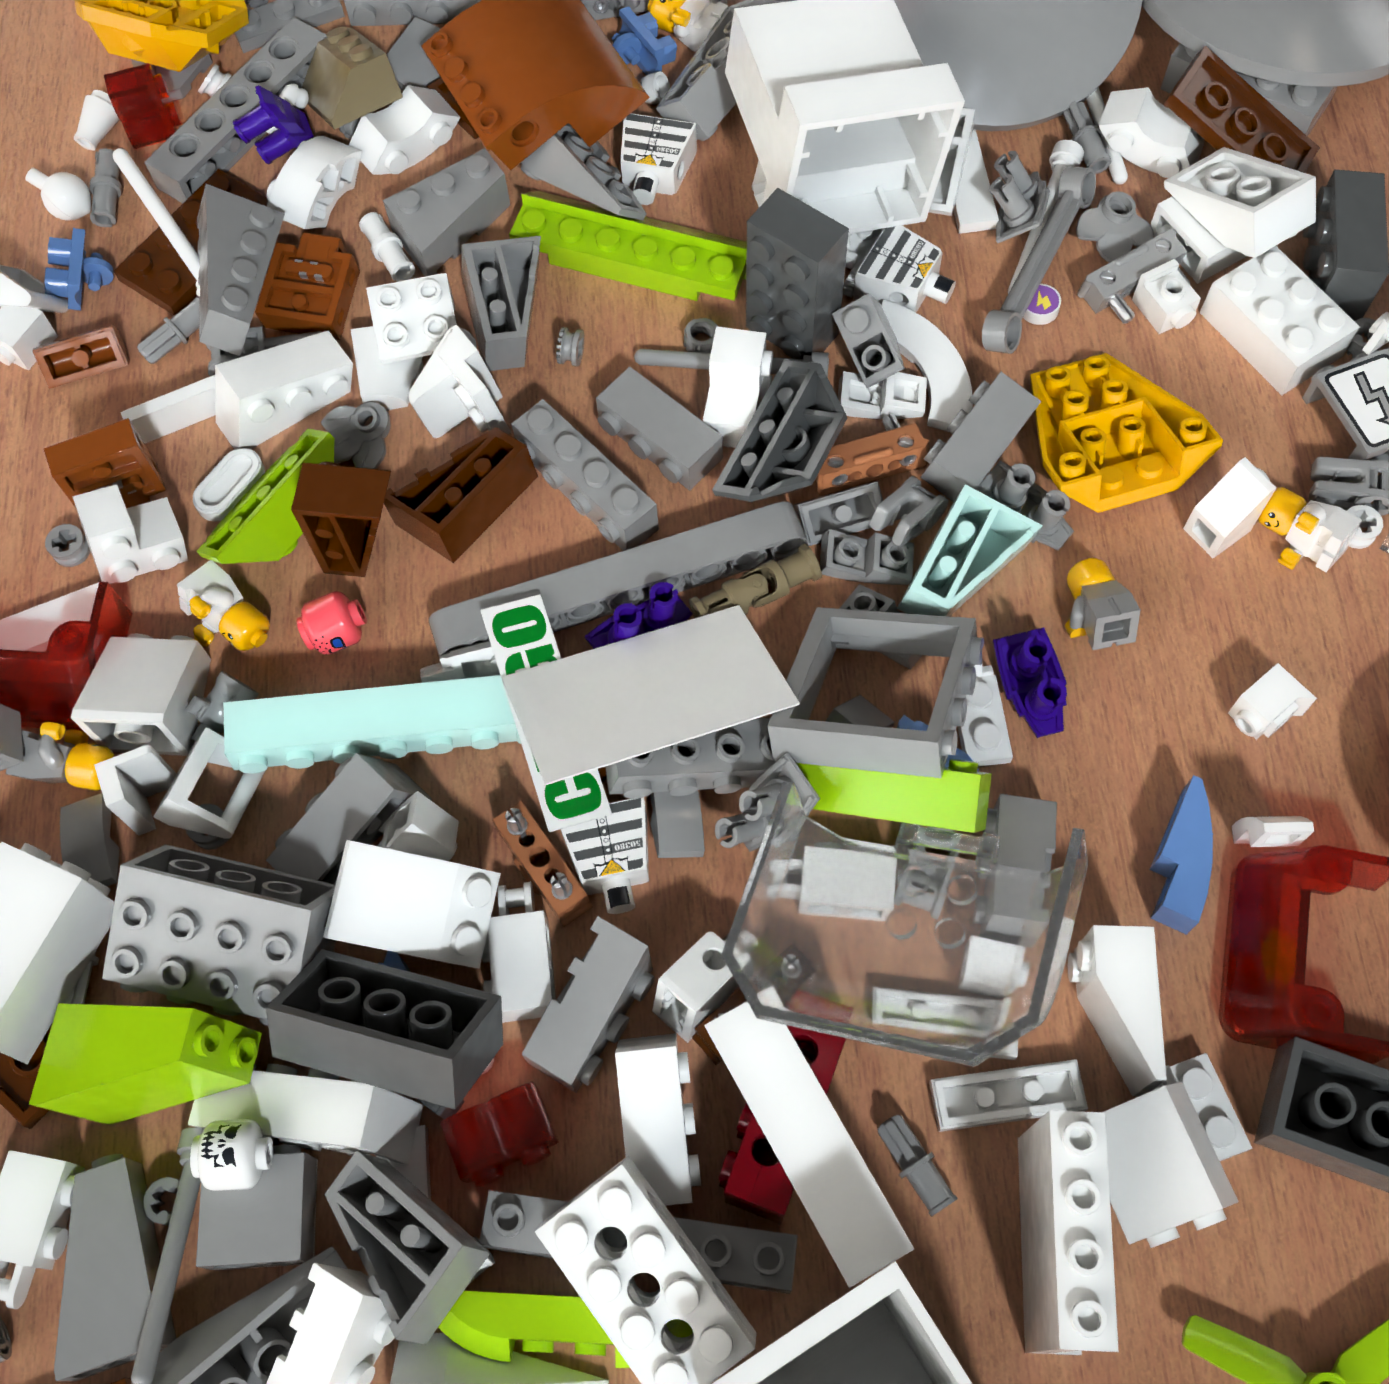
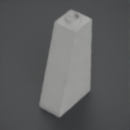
(106, 1271)

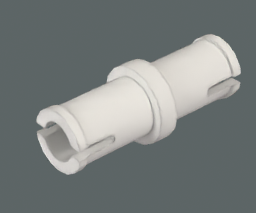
(386, 247)

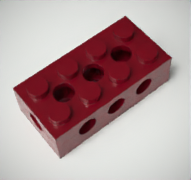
(767, 1188)

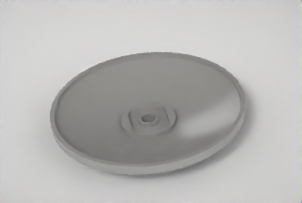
(1285, 39)
(1022, 57)

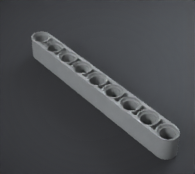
(627, 576)

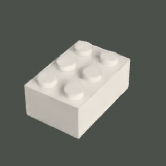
(1278, 319)

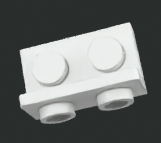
(1210, 1104)

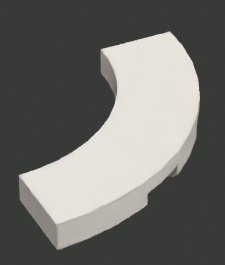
(937, 359)

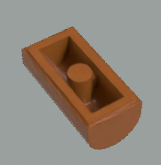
(81, 356)

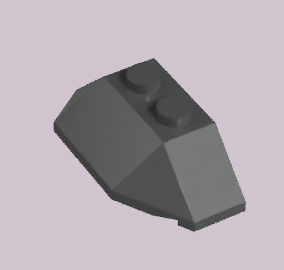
(785, 436)

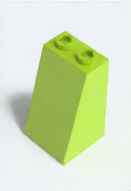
(138, 1060)

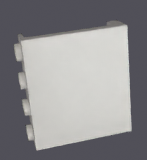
(1067, 1235)

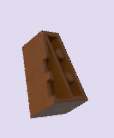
(464, 495)
(340, 514)

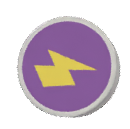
(1044, 306)

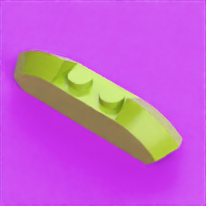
(493, 1322)

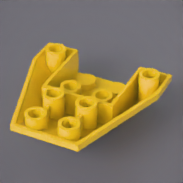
(1116, 434)

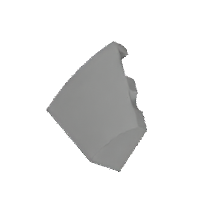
(409, 59)

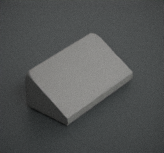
(840, 511)

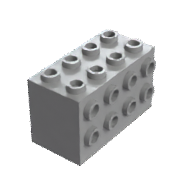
(213, 930)

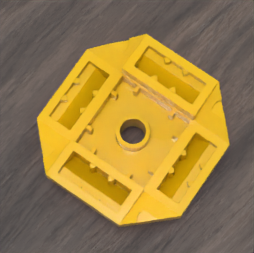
(163, 31)

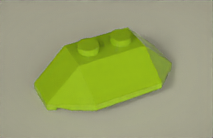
(262, 521)

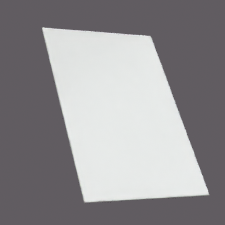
(646, 693)

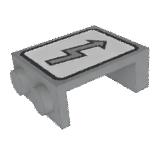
(1360, 400)

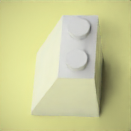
(143, 694)

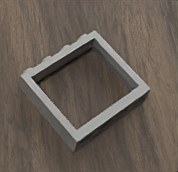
(875, 746)

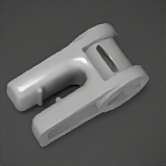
(1351, 483)
(914, 506)

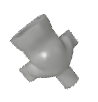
(211, 710)

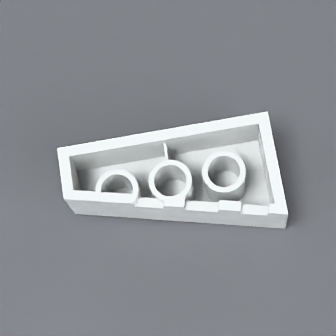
(318, 1112)

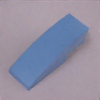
(1185, 860)

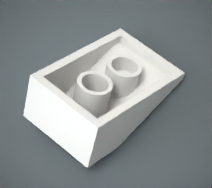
(1246, 199)
(411, 904)
(1121, 997)

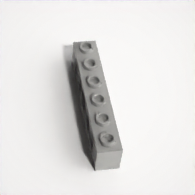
(208, 136)
(732, 1252)

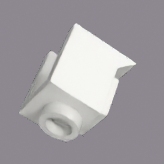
(1270, 703)

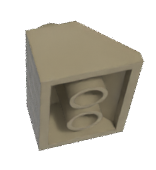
(349, 78)

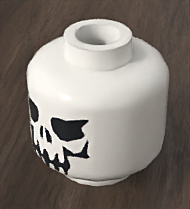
(230, 1155)

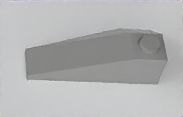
(582, 172)

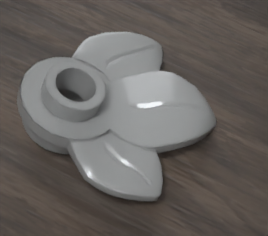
(1114, 226)
(353, 439)

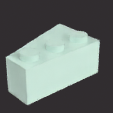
(966, 553)

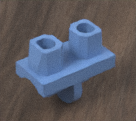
(638, 42)
(69, 282)

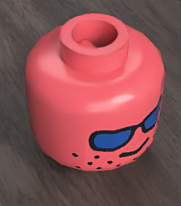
(331, 623)

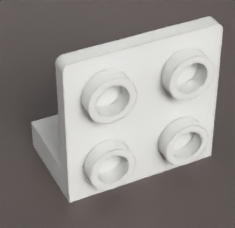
(411, 316)

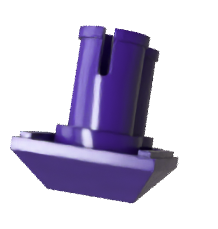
(273, 113)
(631, 620)
(1032, 679)

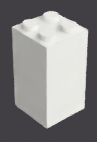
(47, 936)

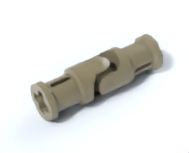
(752, 586)

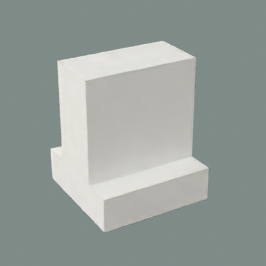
(843, 108)

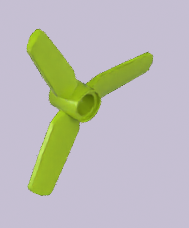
(1256, 1364)

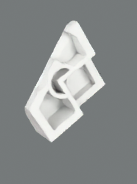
(381, 382)

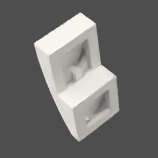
(897, 395)
(1272, 831)

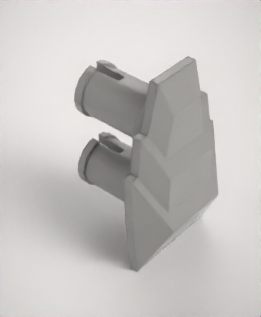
(1021, 197)
(1017, 490)
(759, 801)

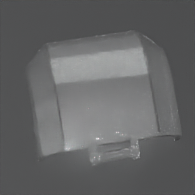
(901, 939)

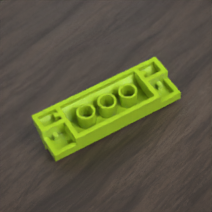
(632, 250)

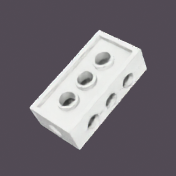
(657, 1247)

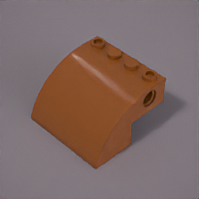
(531, 71)

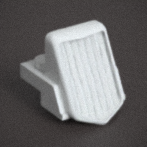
(456, 387)

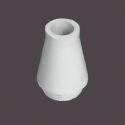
(95, 120)

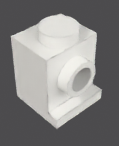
(1166, 297)

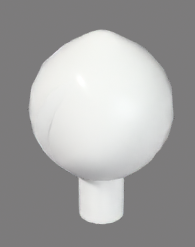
(62, 194)

